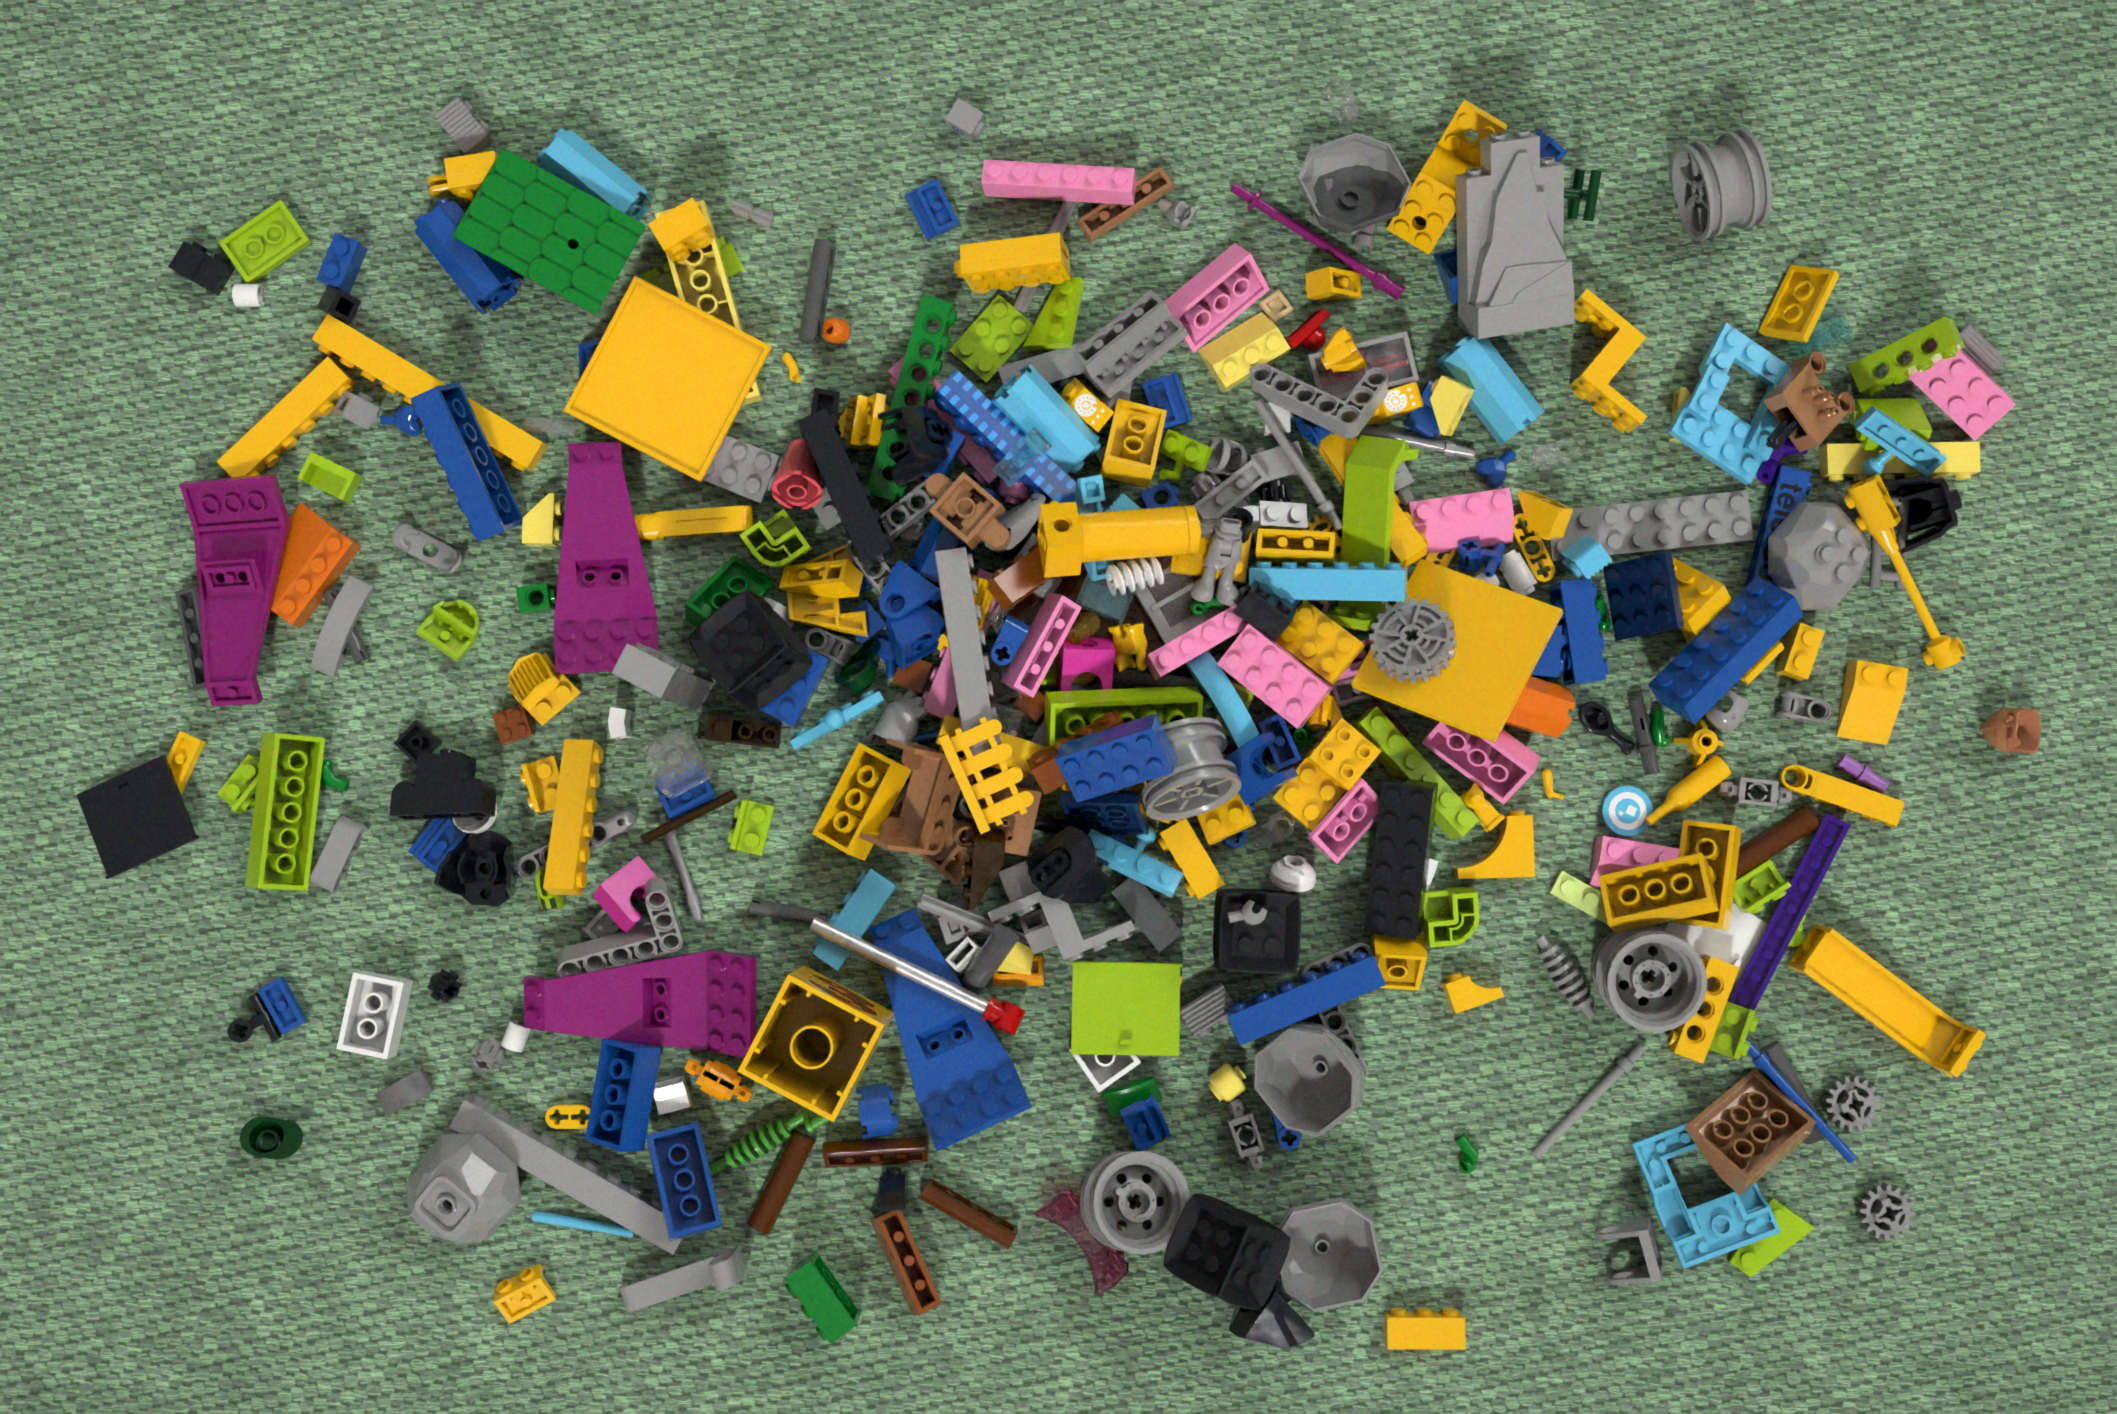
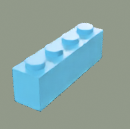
(856, 916)

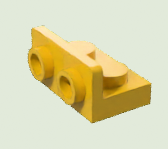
(541, 782)
(523, 1293)

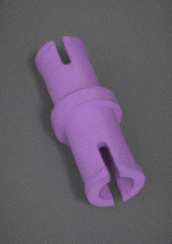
(1862, 773)

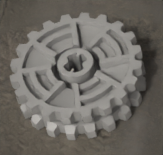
(1417, 658)

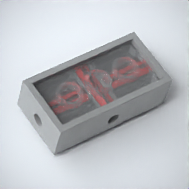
(1389, 352)

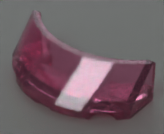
(1105, 1263)

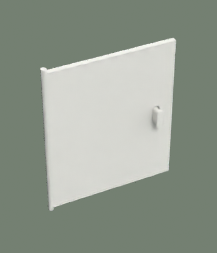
(1729, 946)

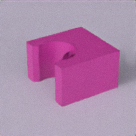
(1092, 656)
(617, 890)

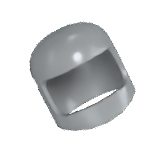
(1226, 456)
(1731, 719)

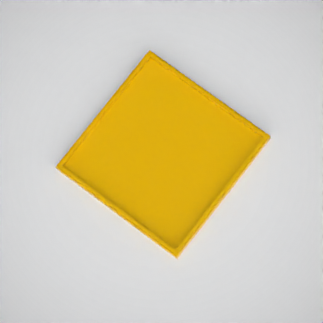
(668, 379)
(1495, 654)

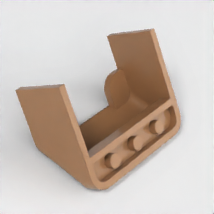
(926, 805)

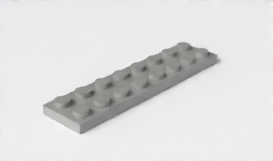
(1660, 524)

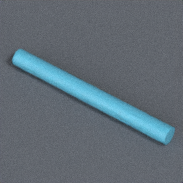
(581, 1223)

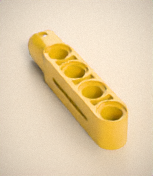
(693, 522)
(1844, 794)

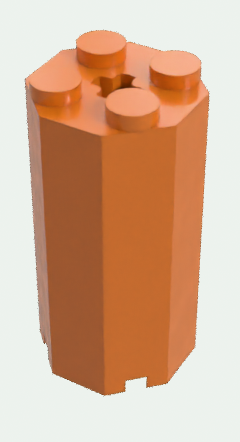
(1542, 708)

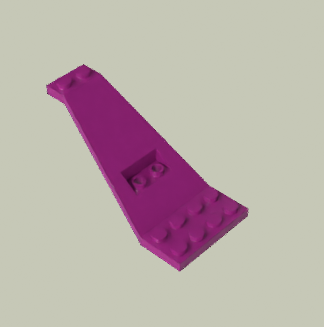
(600, 542)
(704, 1002)

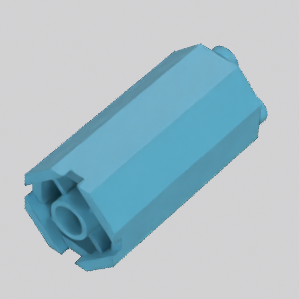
(590, 171)
(1499, 395)
(1034, 403)

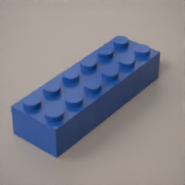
(467, 460)
(1726, 649)
(1304, 998)

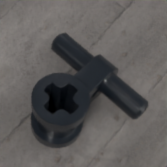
(263, 1018)

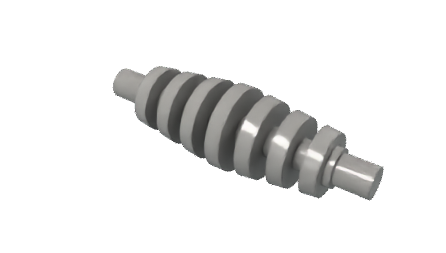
(1565, 976)

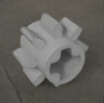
(1203, 484)
(487, 1054)

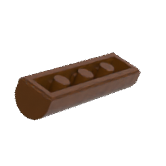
(1775, 839)
(875, 1152)
(781, 1182)
(968, 1213)

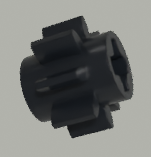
(1276, 491)
(444, 985)

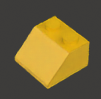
(1400, 960)

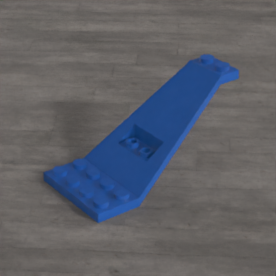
(965, 1080)

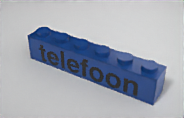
(1784, 493)

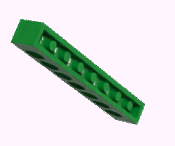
(929, 310)

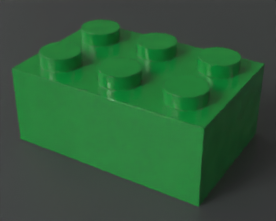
(822, 1298)

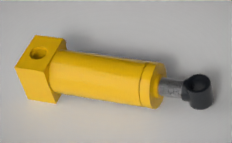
(1075, 538)

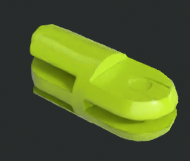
(544, 896)

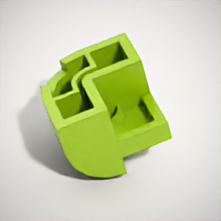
(776, 541)
(1450, 916)

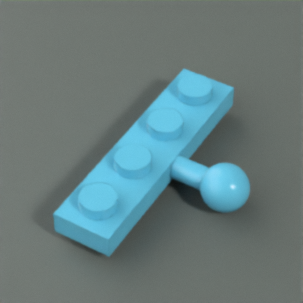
(1898, 442)
(836, 719)
(1134, 863)

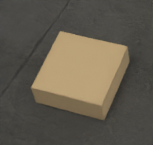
(1275, 306)

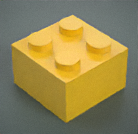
(682, 231)

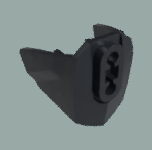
(926, 444)
(1940, 502)
(1070, 867)
(465, 872)
(1273, 1323)

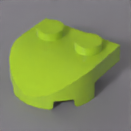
(451, 628)

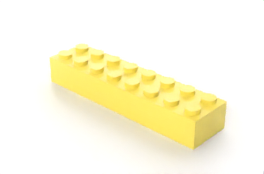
(705, 284)

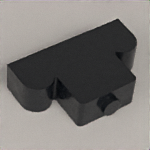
(443, 790)

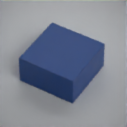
(874, 621)

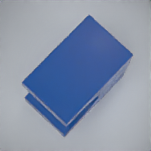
(1254, 777)

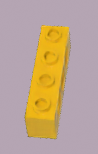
(1707, 1021)

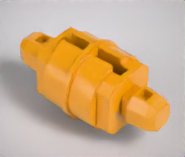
(713, 1087)

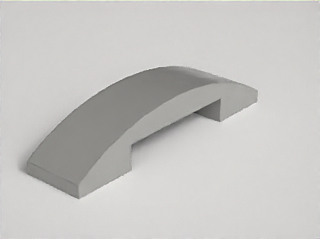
(339, 625)

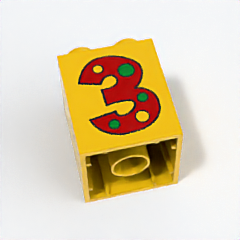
(816, 1042)

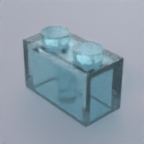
(1098, 599)

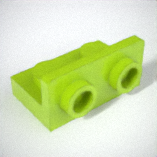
(241, 786)
(751, 827)
(1733, 1031)

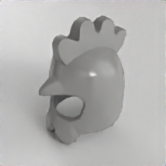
(899, 719)

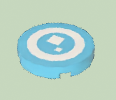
(1625, 810)

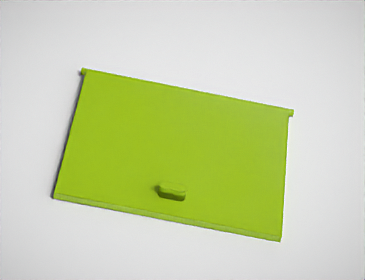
(1125, 1008)

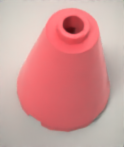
(797, 478)

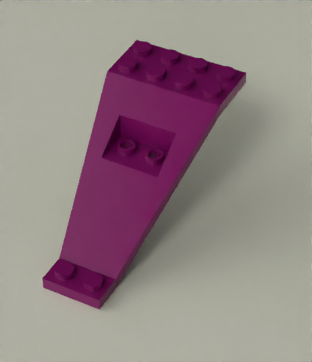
(237, 530)

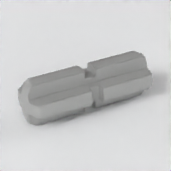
(748, 211)

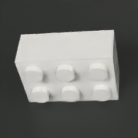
(374, 1014)

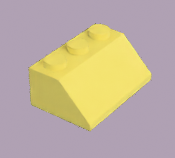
(1241, 348)

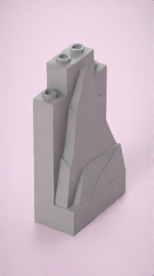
(1512, 240)

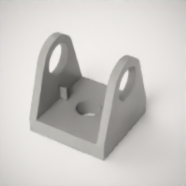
(1654, 1266)

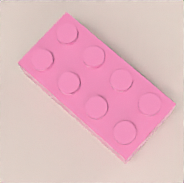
(1964, 392)
(1275, 676)
(1494, 767)

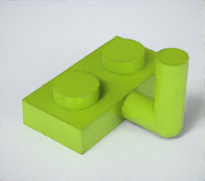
(1185, 452)

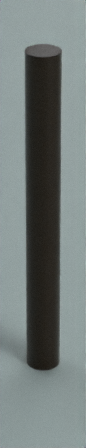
(688, 816)

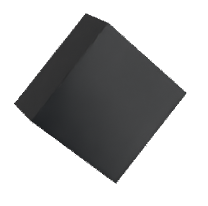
(417, 741)

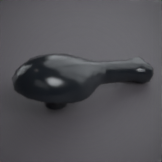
(1599, 722)

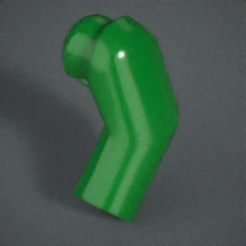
(1600, 604)
(1469, 1154)

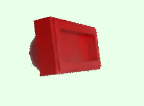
(1309, 332)

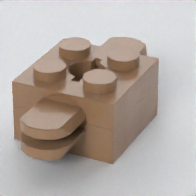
(968, 511)

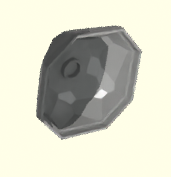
(1353, 183)

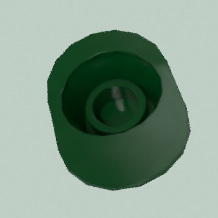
(860, 668)
(271, 1138)

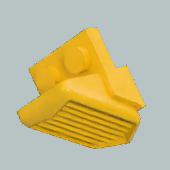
(861, 424)
(539, 688)

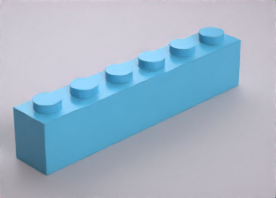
(1333, 582)

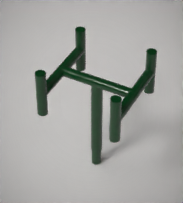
(1576, 194)

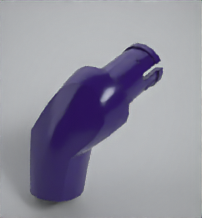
(1768, 468)

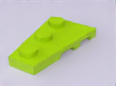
(1058, 318)
(1757, 1255)

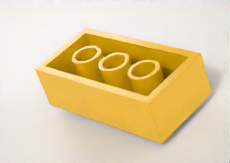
(861, 801)
(1721, 849)
(1658, 893)

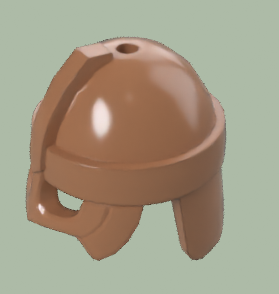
(2013, 730)

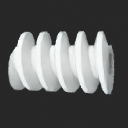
(1133, 573)

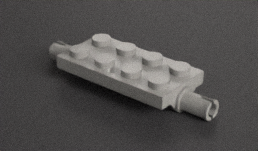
(743, 469)

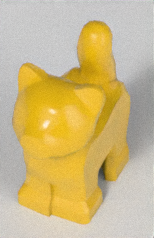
(1129, 641)
(1485, 812)

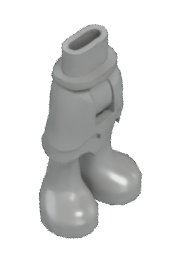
(1222, 554)

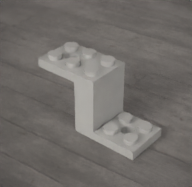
(1063, 925)

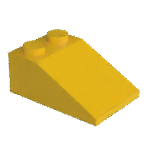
(1133, 443)
(1870, 701)

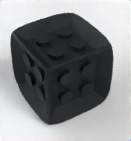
(750, 650)
(1260, 948)
(1226, 1252)

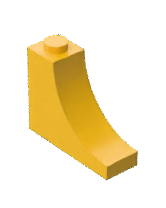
(1511, 854)

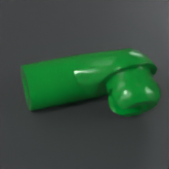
(1201, 608)
(1658, 730)
(329, 778)

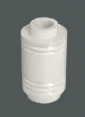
(1517, 573)

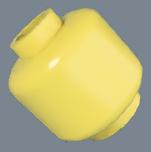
(1227, 1082)

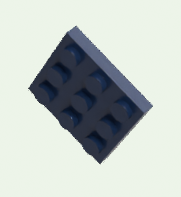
(1643, 596)
(1107, 813)

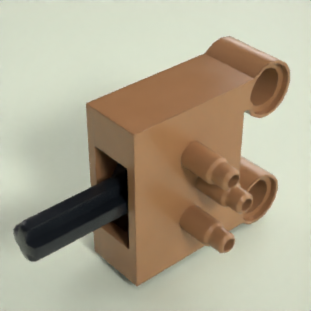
(1804, 406)
(1016, 827)

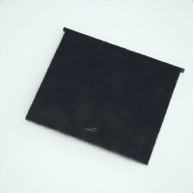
(138, 819)

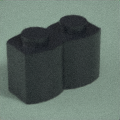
(201, 268)

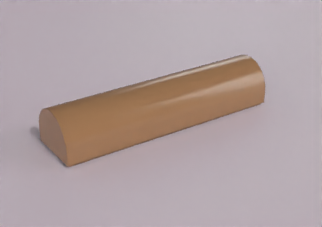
(1108, 216)

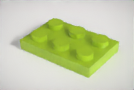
(265, 242)
(992, 339)

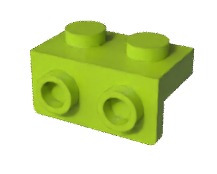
(1759, 887)

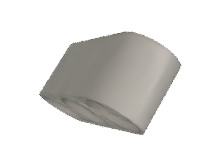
(336, 855)

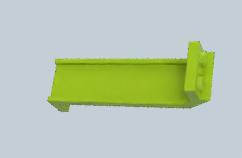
(1369, 517)

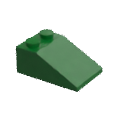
(726, 583)

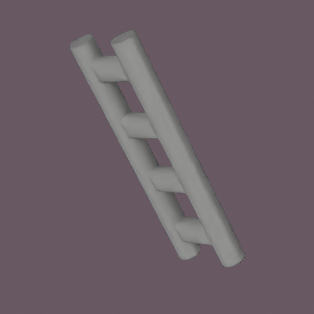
(1876, 554)

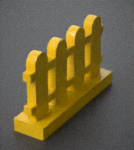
(990, 785)

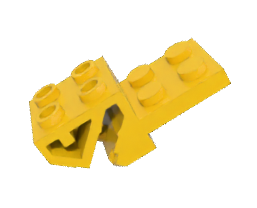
(1326, 774)

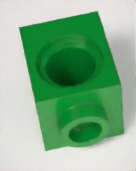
(526, 595)

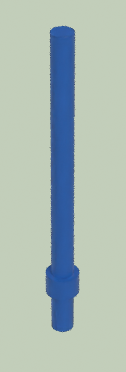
(1762, 1061)

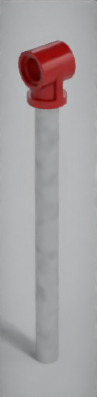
(1003, 1015)

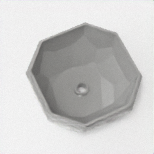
(1299, 1088)
(473, 1178)
(1341, 1271)

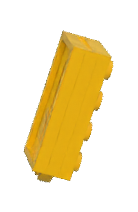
(1014, 262)

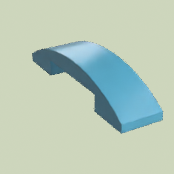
(1087, 497)
(1223, 698)

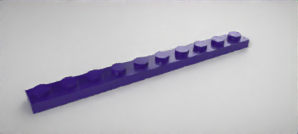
(1790, 912)

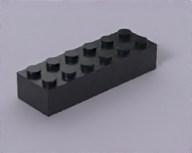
(844, 488)
(1401, 857)

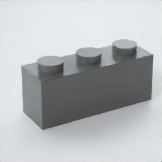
(1148, 913)

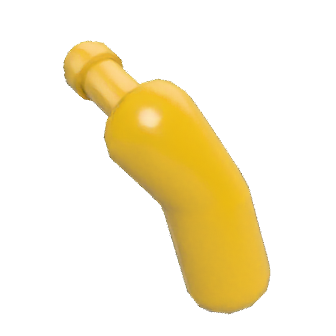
(792, 367)
(1548, 784)

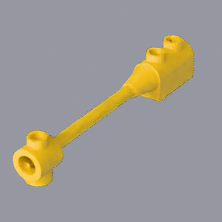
(1879, 517)

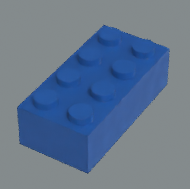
(1582, 639)
(1116, 758)
(623, 1095)
(683, 1181)

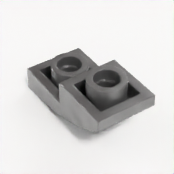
(404, 1091)

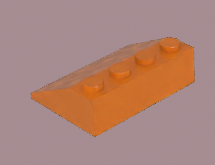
(310, 564)

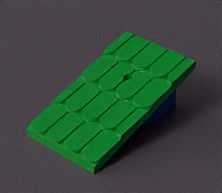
(529, 216)

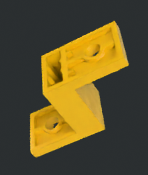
(1435, 186)
(1594, 378)
(1701, 602)

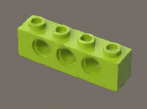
(1866, 370)

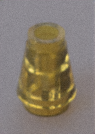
(1084, 627)

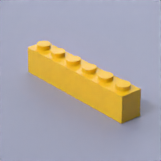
(287, 421)
(1406, 542)
(573, 817)

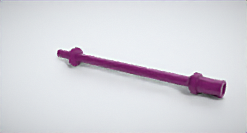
(1378, 279)

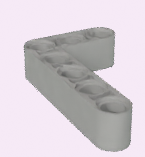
(1319, 401)
(911, 516)
(632, 942)
(1343, 1029)
(720, 1269)

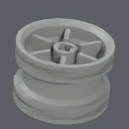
(1721, 184)
(1200, 775)
(1660, 1012)
(1102, 1183)

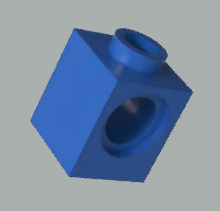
(1171, 492)

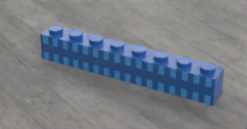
(999, 435)

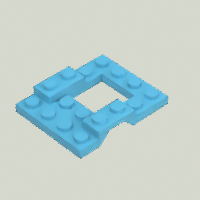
(1715, 430)
(1710, 1226)

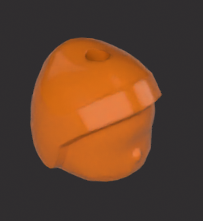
(836, 330)

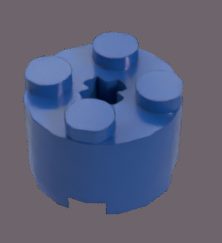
(876, 1111)

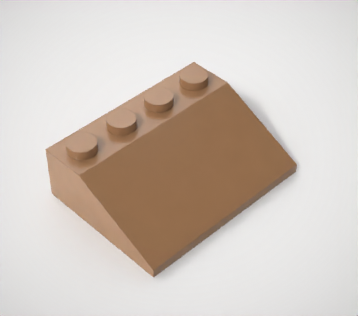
(1749, 1131)

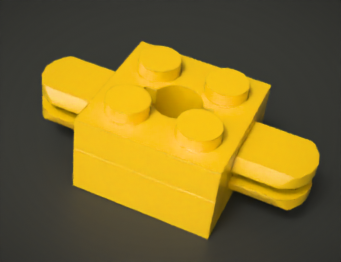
(462, 176)

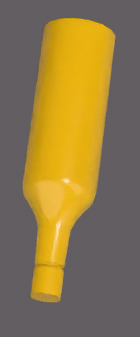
(1691, 788)

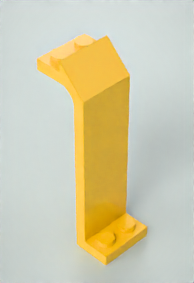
(1886, 1001)

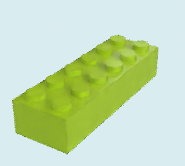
(1073, 709)
(285, 812)

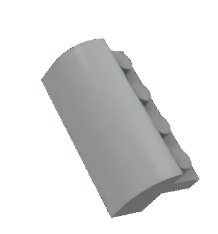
(1129, 344)

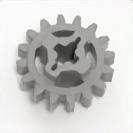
(1861, 1110)
(1896, 1217)

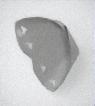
(1021, 520)

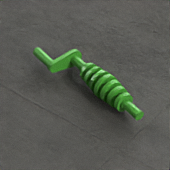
(765, 1139)

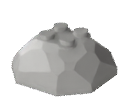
(1817, 555)

